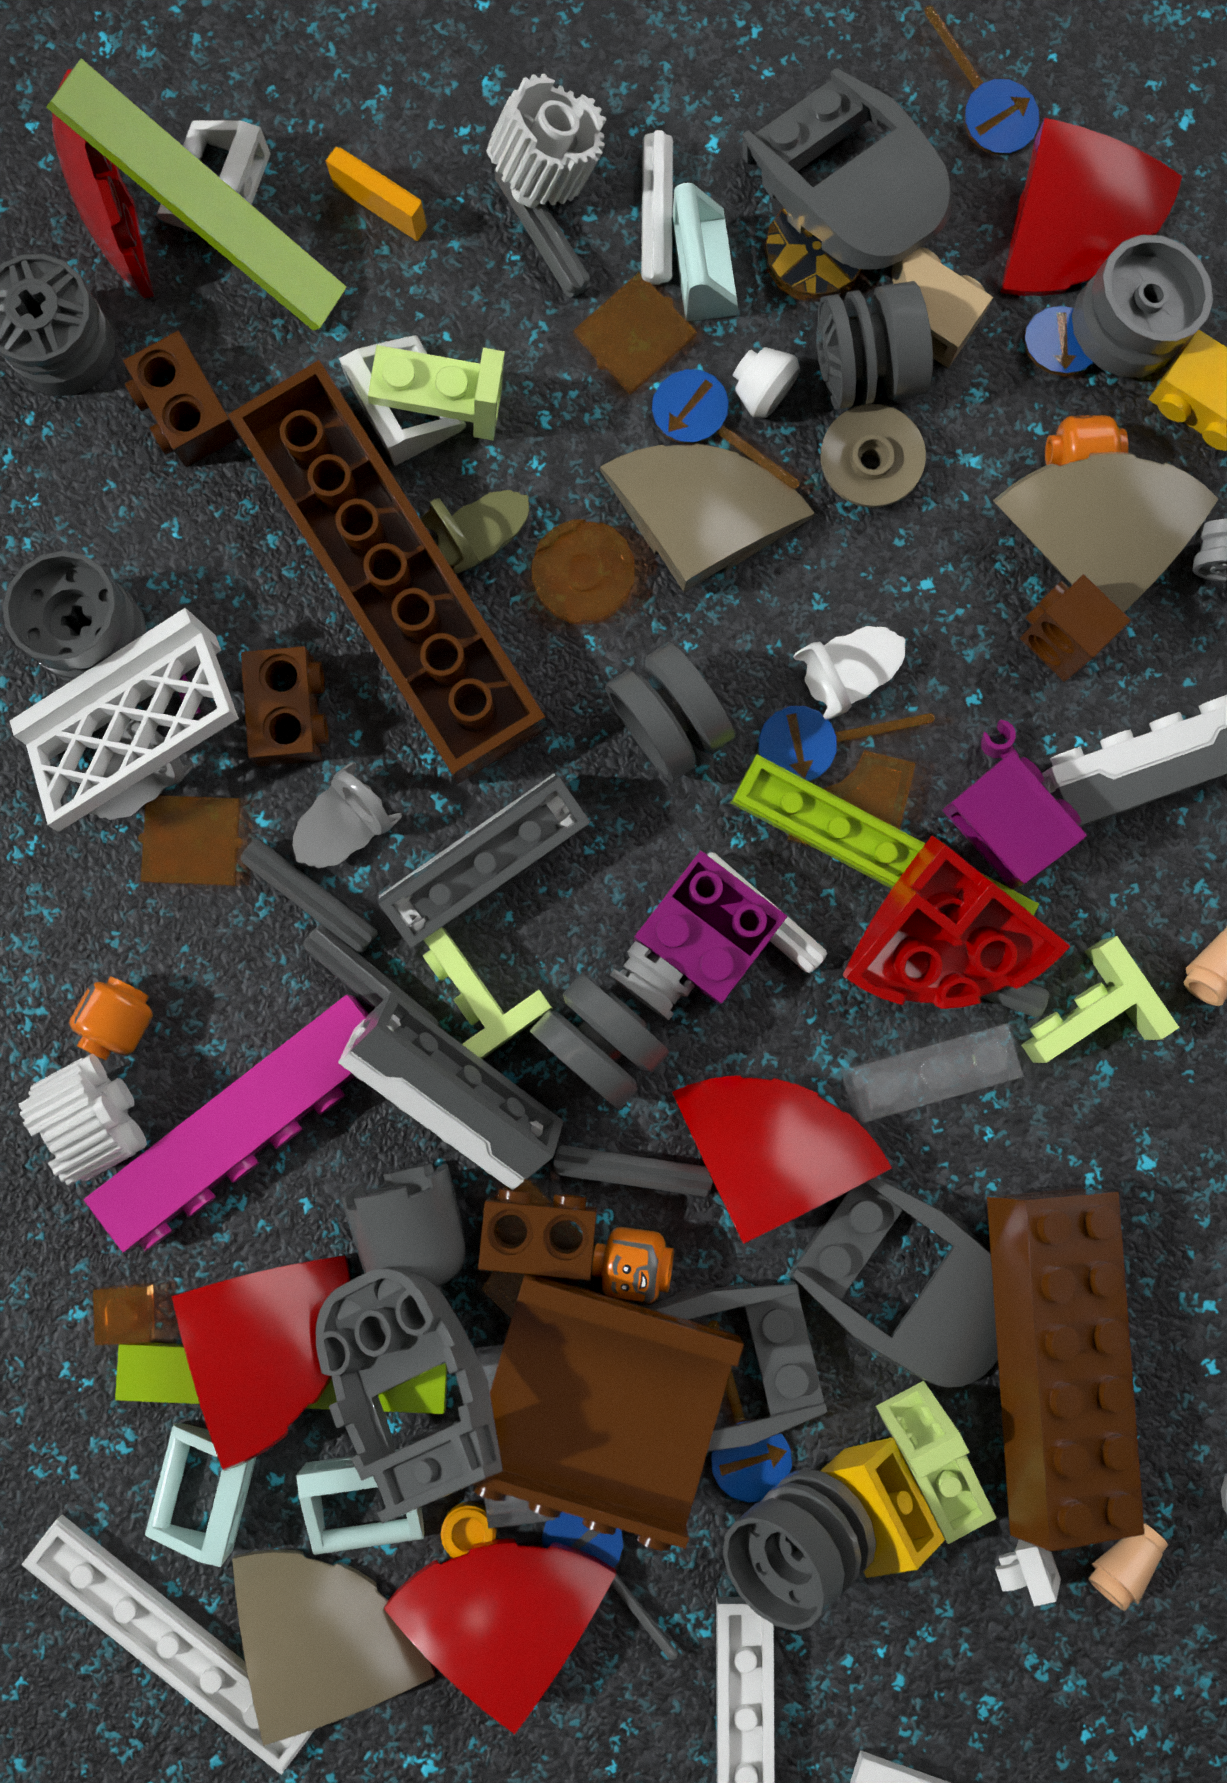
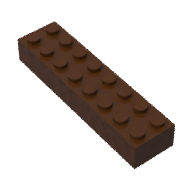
(389, 571)

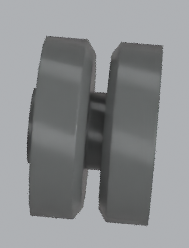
(1142, 306)
(670, 711)
(600, 1041)

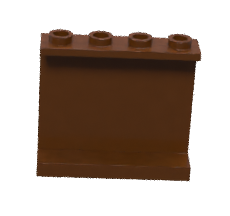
(606, 1410)

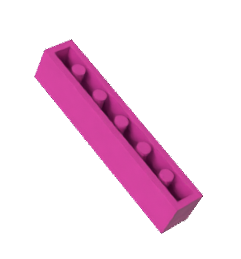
(228, 1132)

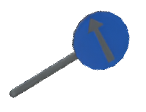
(608, 1548)

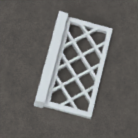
(111, 694)

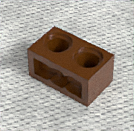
(183, 398)
(1072, 626)
(269, 709)
(537, 1252)

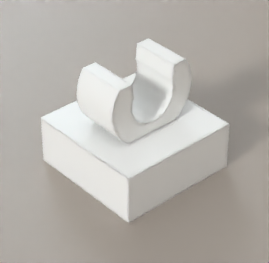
(1030, 1568)

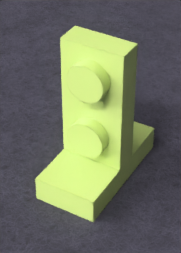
(440, 386)
(1125, 992)
(475, 999)
(937, 1461)

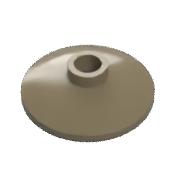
(879, 433)

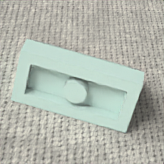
(702, 255)
(339, 1476)
(227, 1509)

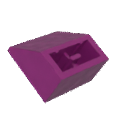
(1015, 820)
(710, 927)

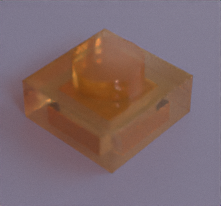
(123, 1314)

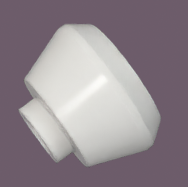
(765, 379)

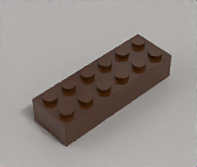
(1065, 1368)

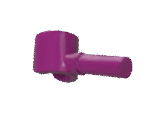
(1000, 751)

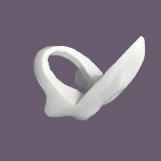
(851, 666)

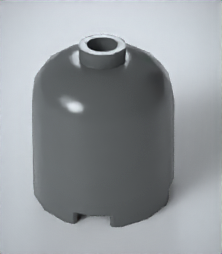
(409, 1223)

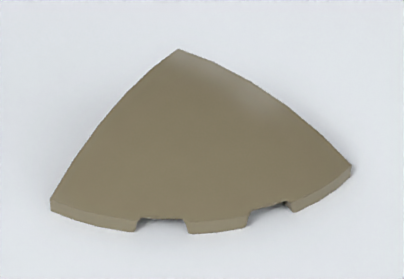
(703, 506)
(1109, 519)
(317, 1642)

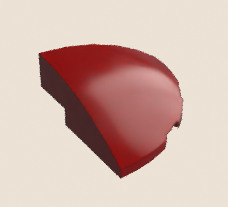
(103, 204)
(1080, 205)
(949, 937)
(775, 1148)
(257, 1352)
(502, 1619)

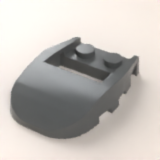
(875, 204)
(949, 1327)
(380, 1336)
(780, 1349)

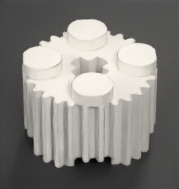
(546, 142)
(83, 1120)

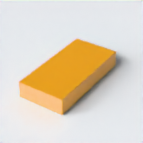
(377, 193)

